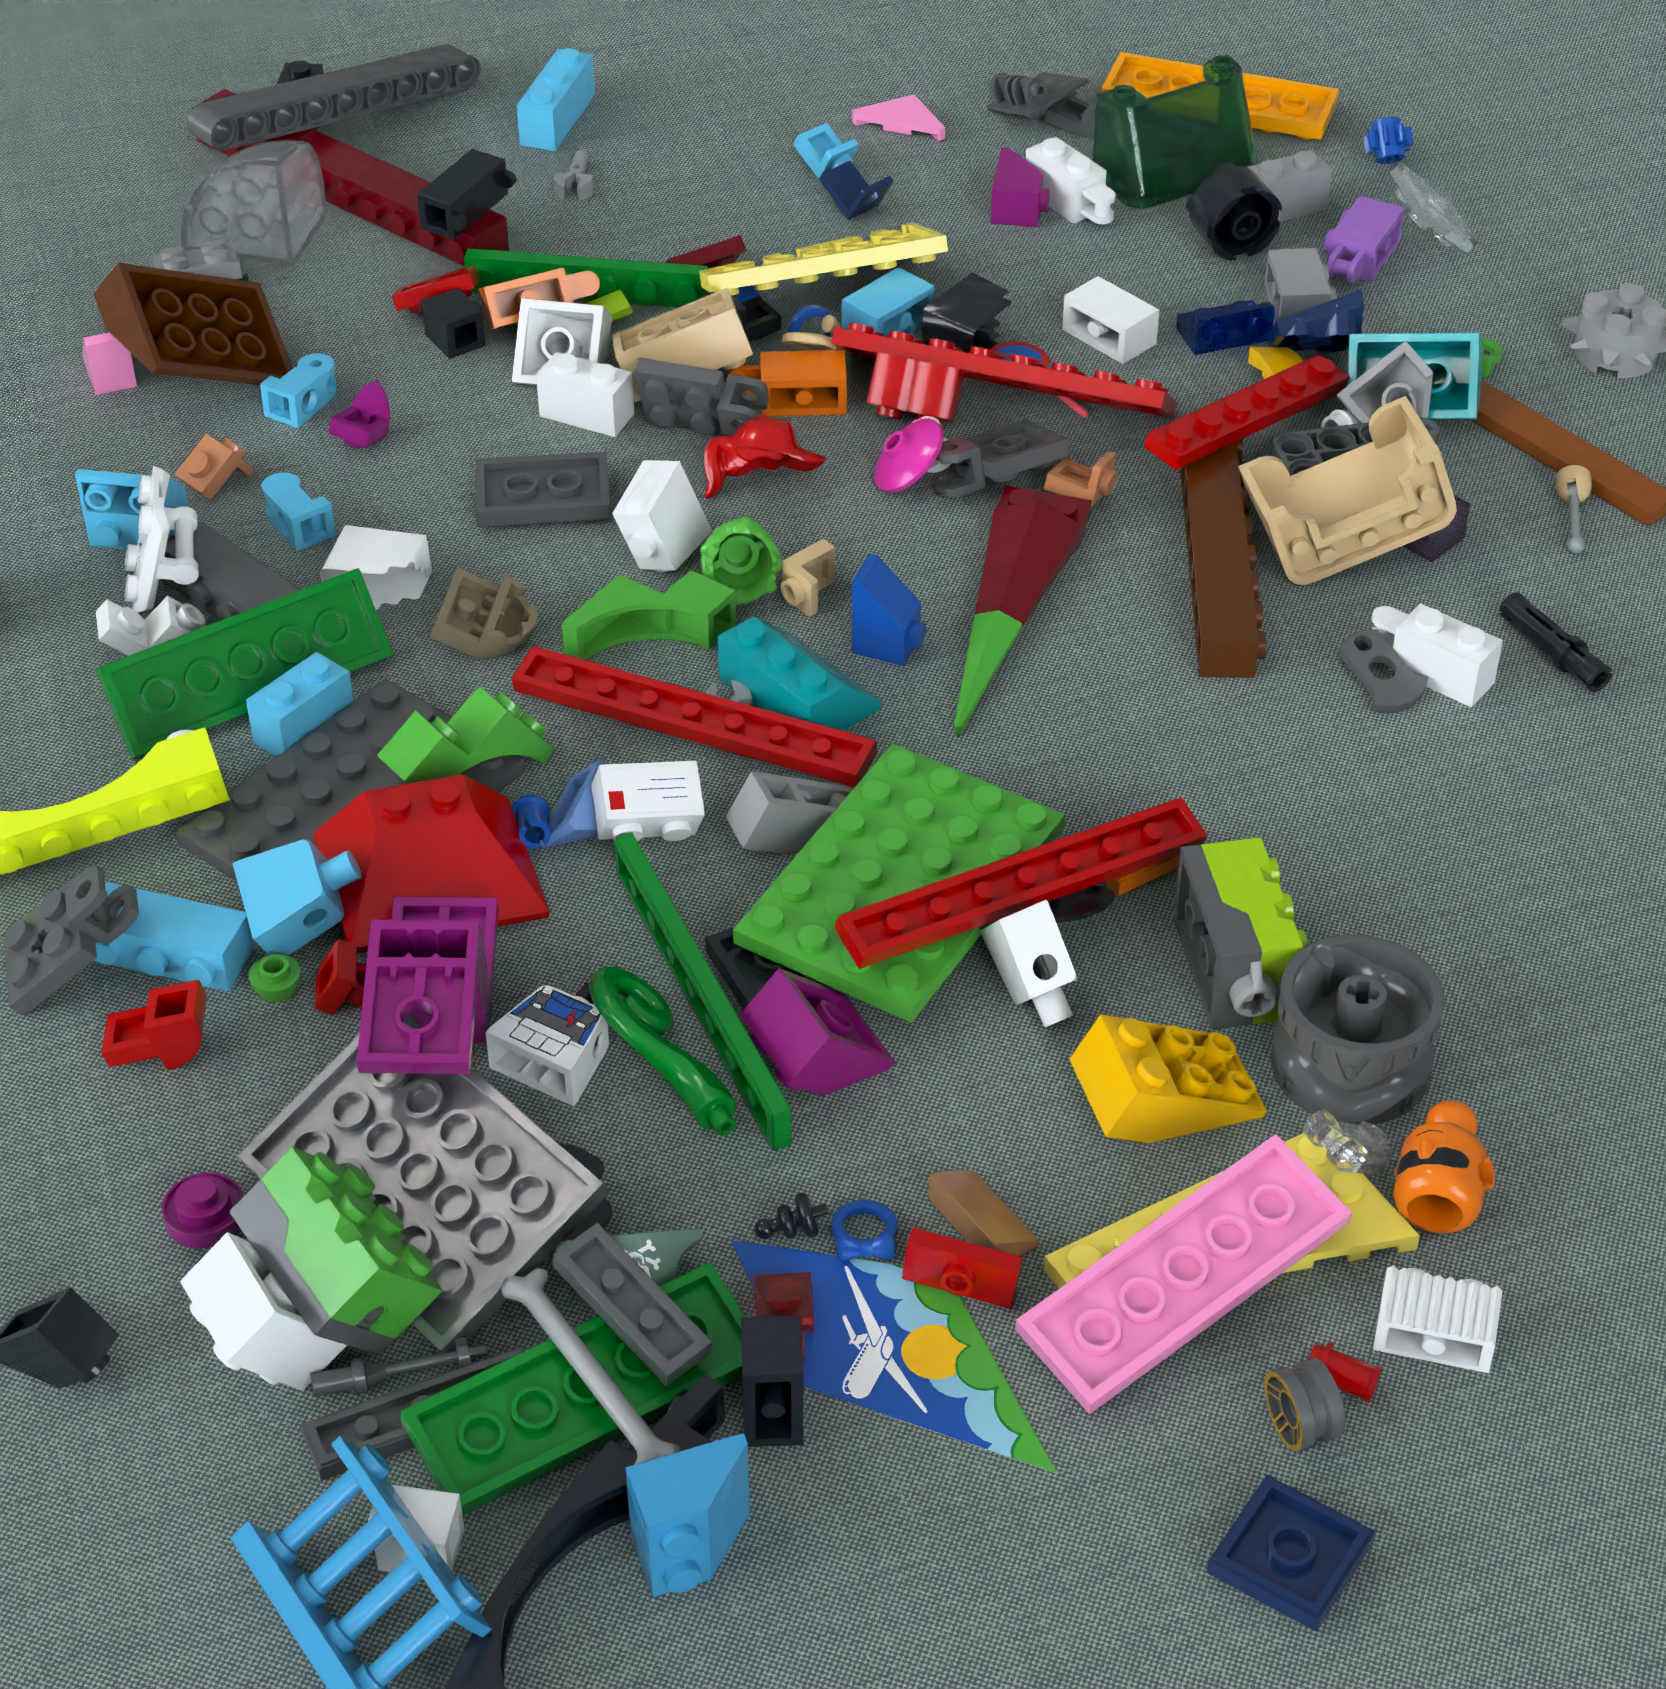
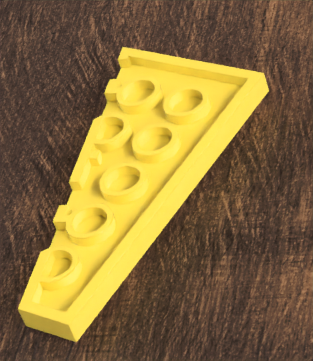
(838, 255)
(1372, 1224)

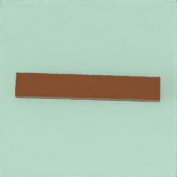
(1561, 448)

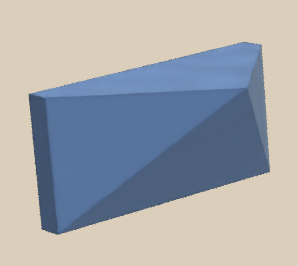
(574, 812)

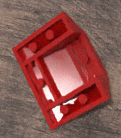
(431, 842)

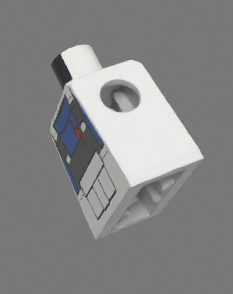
(550, 1042)

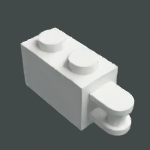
(1074, 182)
(1453, 655)

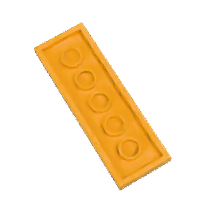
(1272, 102)

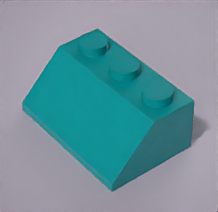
(1451, 356)
(791, 676)

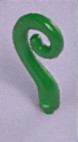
(640, 1022)

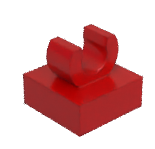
(339, 978)

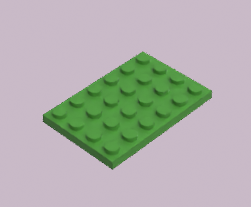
(891, 835)

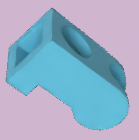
(300, 391)
(295, 513)

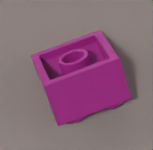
(813, 1035)

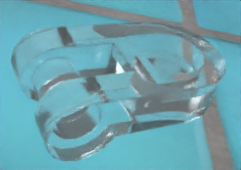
(1349, 1145)

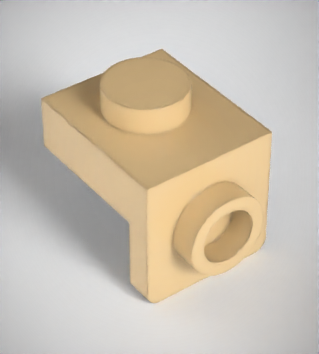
(807, 574)

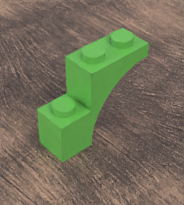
(627, 611)
(477, 732)

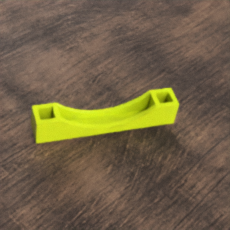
(166, 784)

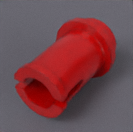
(1348, 1372)

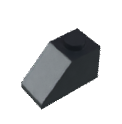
(57, 1340)

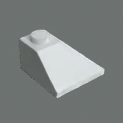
(560, 328)

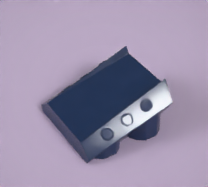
(1322, 326)

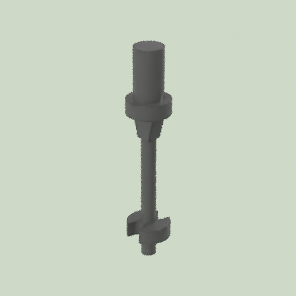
(362, 1374)

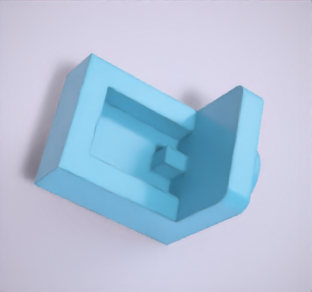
(824, 149)

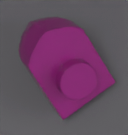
(365, 419)

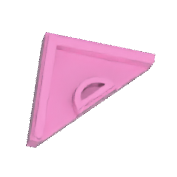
(901, 117)

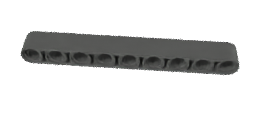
(332, 97)

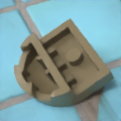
(484, 616)

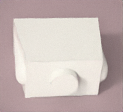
(661, 516)

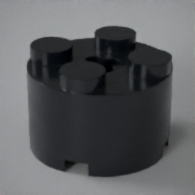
(1234, 211)

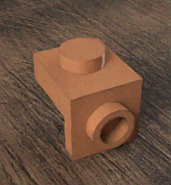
(211, 465)
(1083, 482)

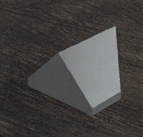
(1393, 377)

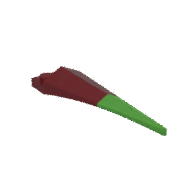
(1025, 551)

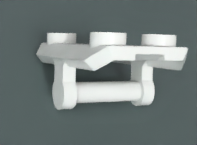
(147, 557)

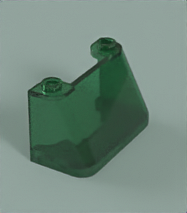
(1173, 140)

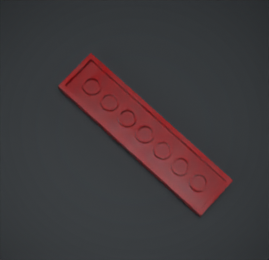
(1019, 373)

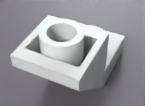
(131, 633)

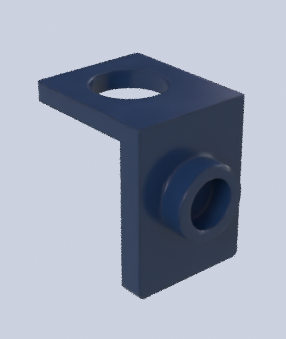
(852, 191)

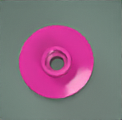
(908, 455)

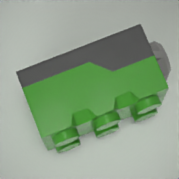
(336, 1250)

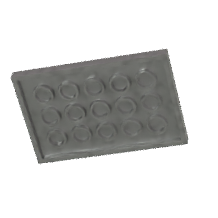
(457, 1167)

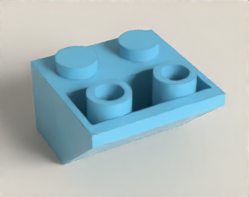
(113, 508)

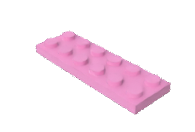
(1182, 1273)

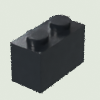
(772, 1380)

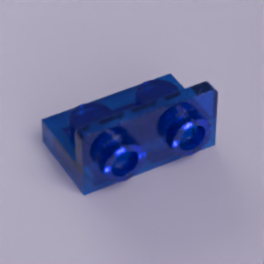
(1226, 326)

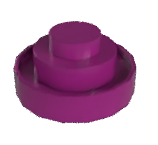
(199, 1209)

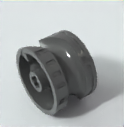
(1357, 1028)

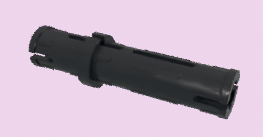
(1567, 651)

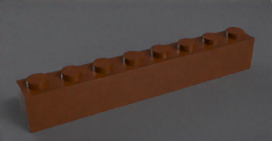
(1222, 565)

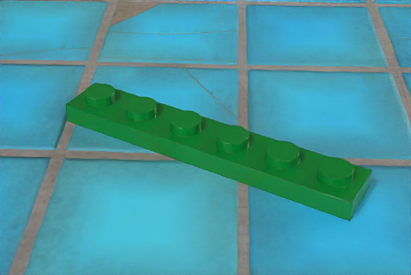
(638, 280)

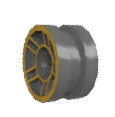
(1305, 1404)

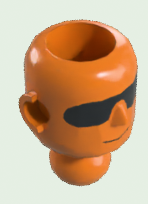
(1443, 1171)

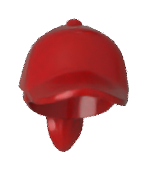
(755, 445)

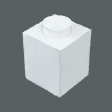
(439, 1518)

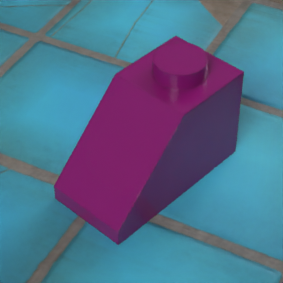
(1017, 192)

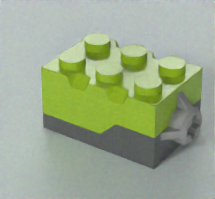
(1235, 929)

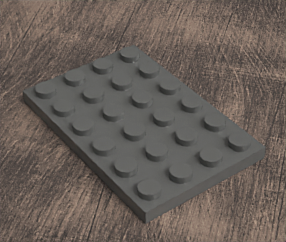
(318, 779)

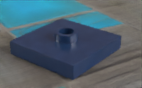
(1291, 1552)

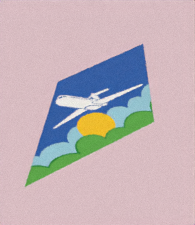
(901, 1351)

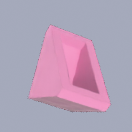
(108, 364)

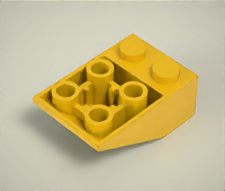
(1162, 1080)

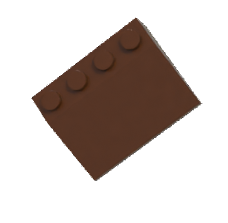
(193, 324)

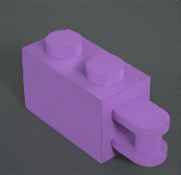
(1363, 239)

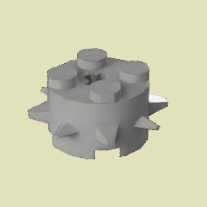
(1619, 331)

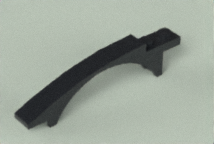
(584, 1510)

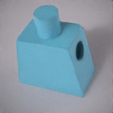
(293, 894)

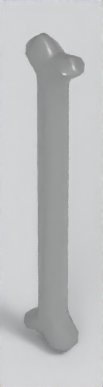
(530, 1292)

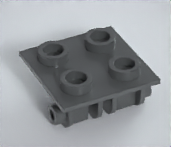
(1031, 95)

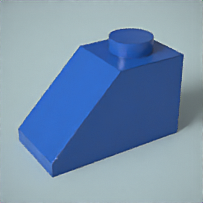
(884, 614)

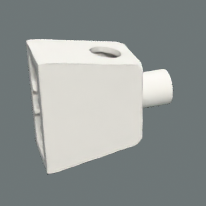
(1027, 940)

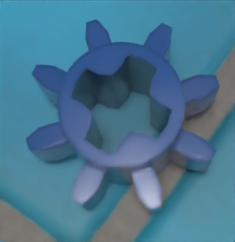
(1388, 140)

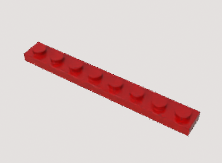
(695, 716)
(1017, 882)

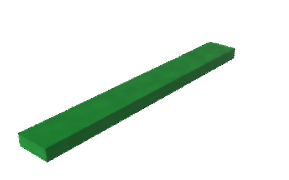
(704, 993)

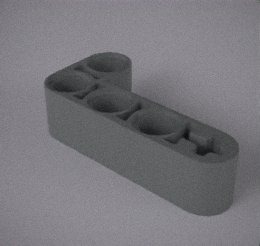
(1311, 447)

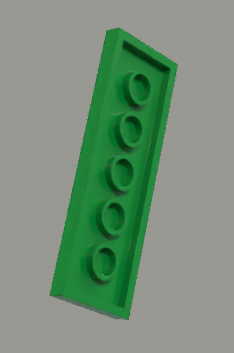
(214, 669)
(539, 1412)

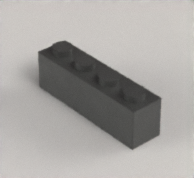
(228, 576)

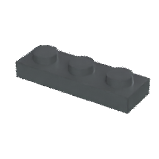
(632, 1304)

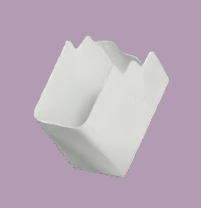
(375, 555)

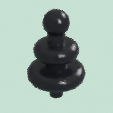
(789, 1220)

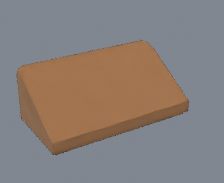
(979, 1212)

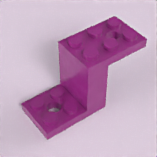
(439, 969)

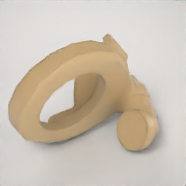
(810, 341)

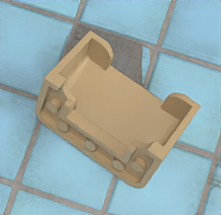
(1355, 501)

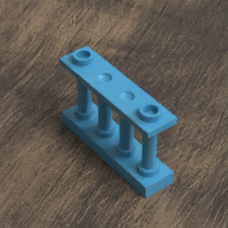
(302, 1596)

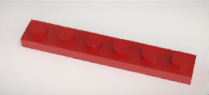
(1246, 412)

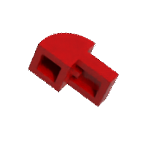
(164, 1028)

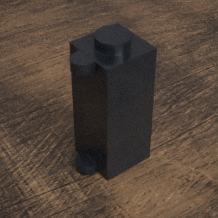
(464, 193)

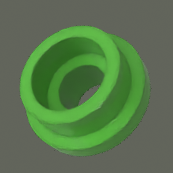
(275, 977)

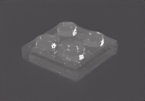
(1432, 209)

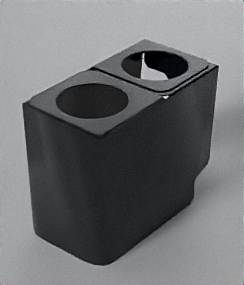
(965, 314)

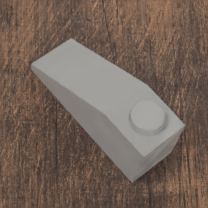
(782, 811)

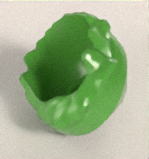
(742, 558)

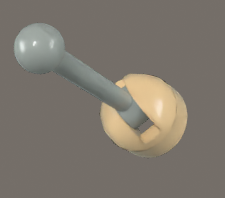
(1572, 495)

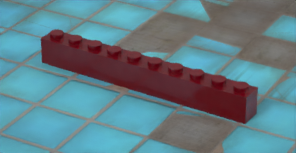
(386, 195)

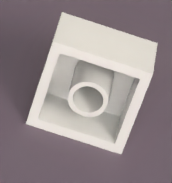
(253, 1316)

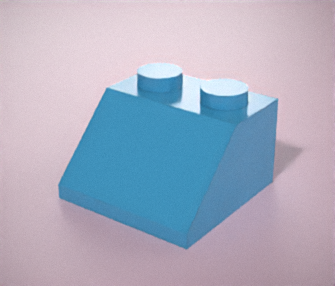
(688, 1512)

